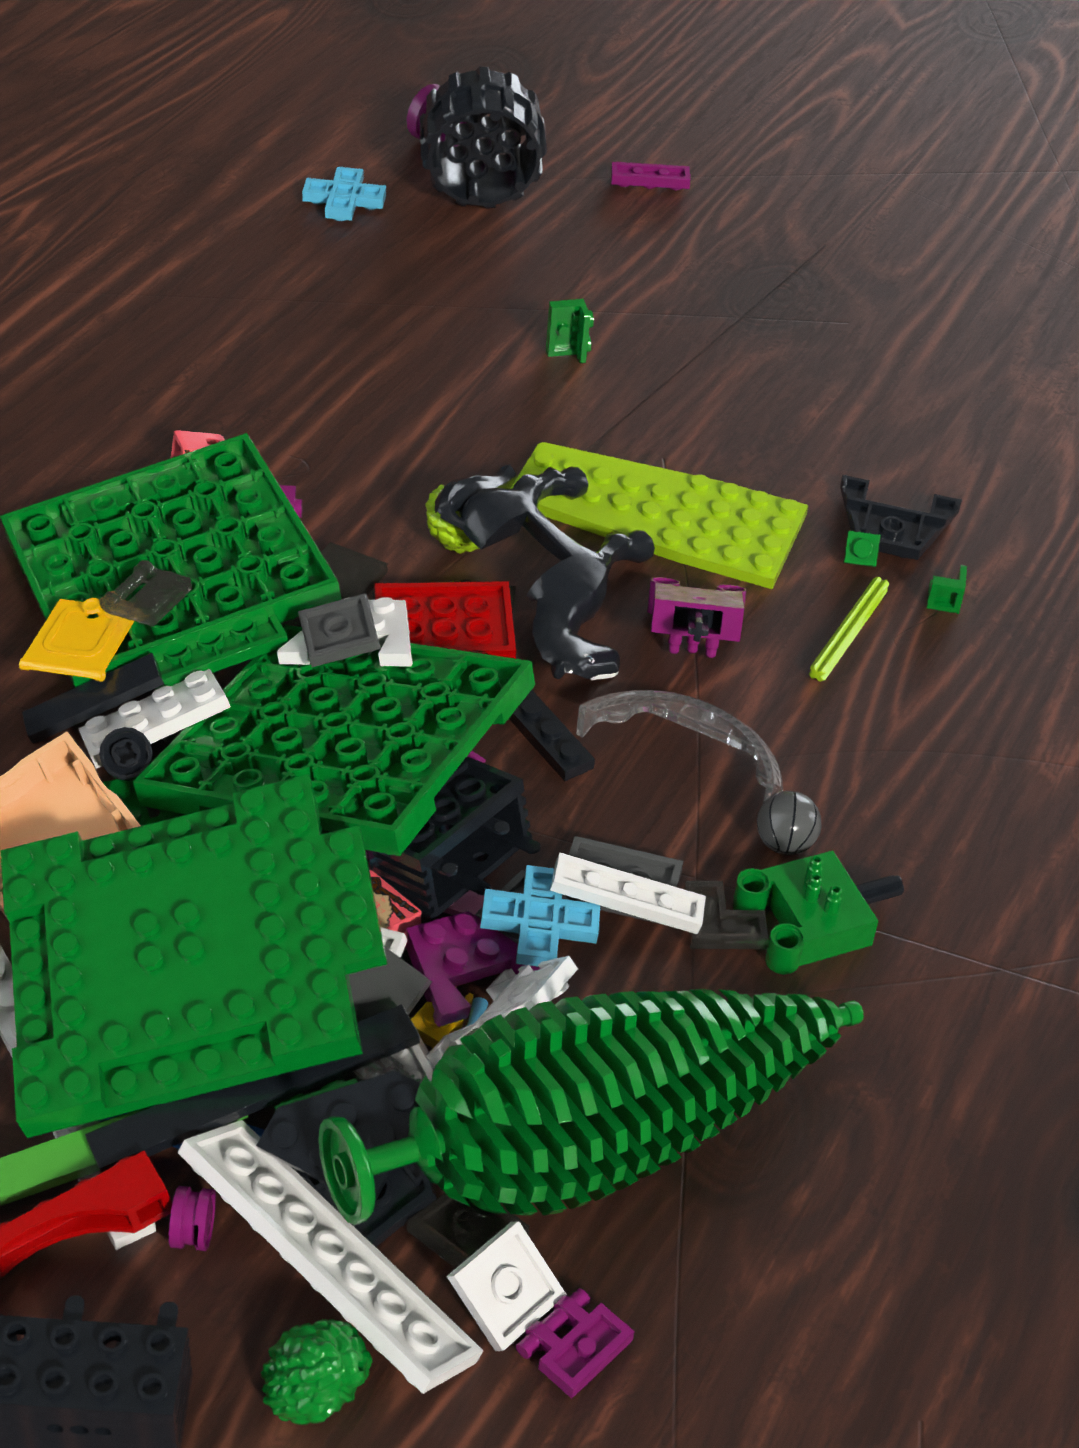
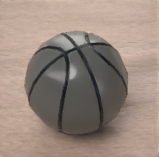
(789, 823)

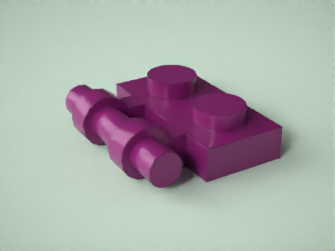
(584, 1350)

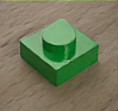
(861, 549)

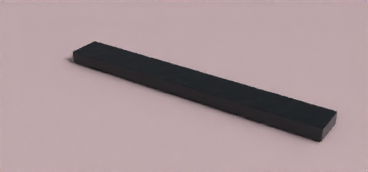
(175, 1121)

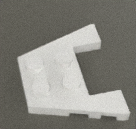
(391, 627)
(515, 992)

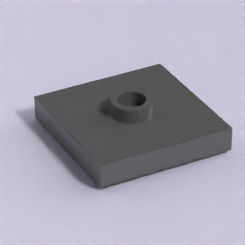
(339, 630)

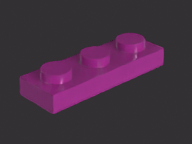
(650, 175)

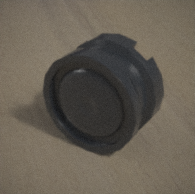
(125, 753)

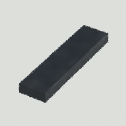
(92, 698)

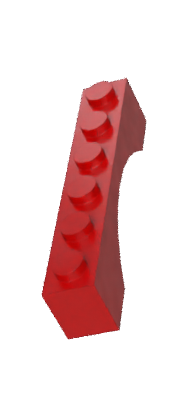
(113, 1201)

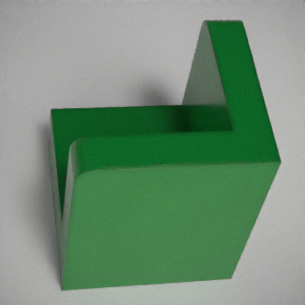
(947, 593)

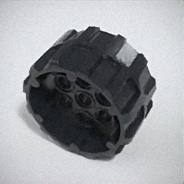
(496, 176)

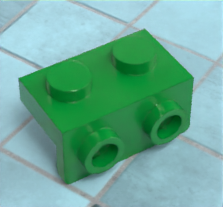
(569, 329)

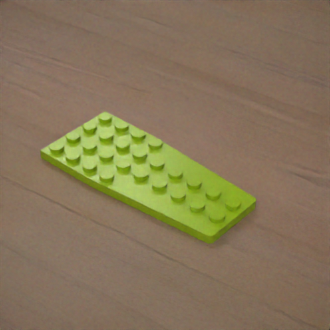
(685, 514)

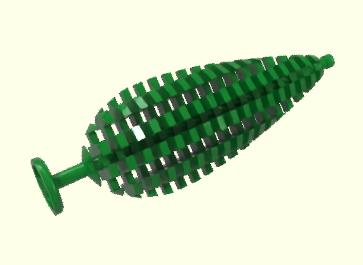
(586, 1095)

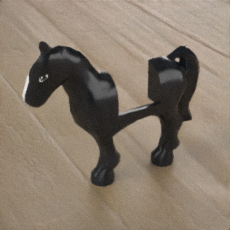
(568, 590)

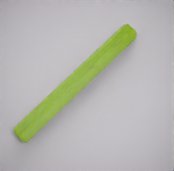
(848, 629)

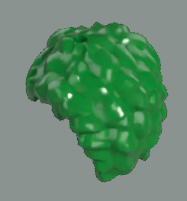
(314, 1371)

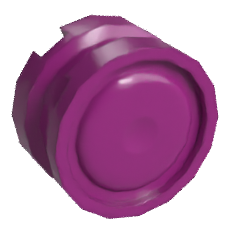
(192, 1218)

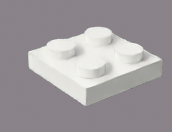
(506, 1285)

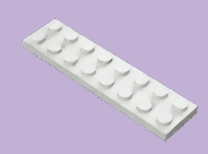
(332, 1256)

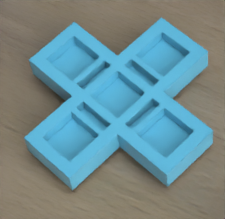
(344, 193)
(539, 917)

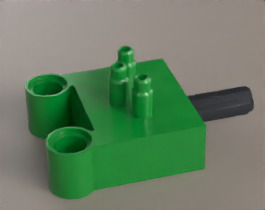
(815, 907)

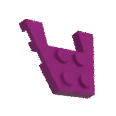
(456, 953)

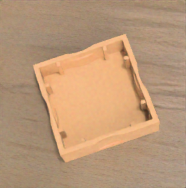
(57, 795)

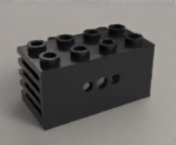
(468, 836)
(77, 1393)

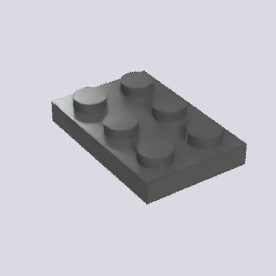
(628, 860)

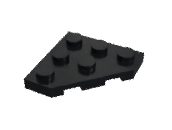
(374, 1106)

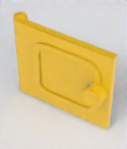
(74, 643)

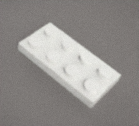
(160, 714)

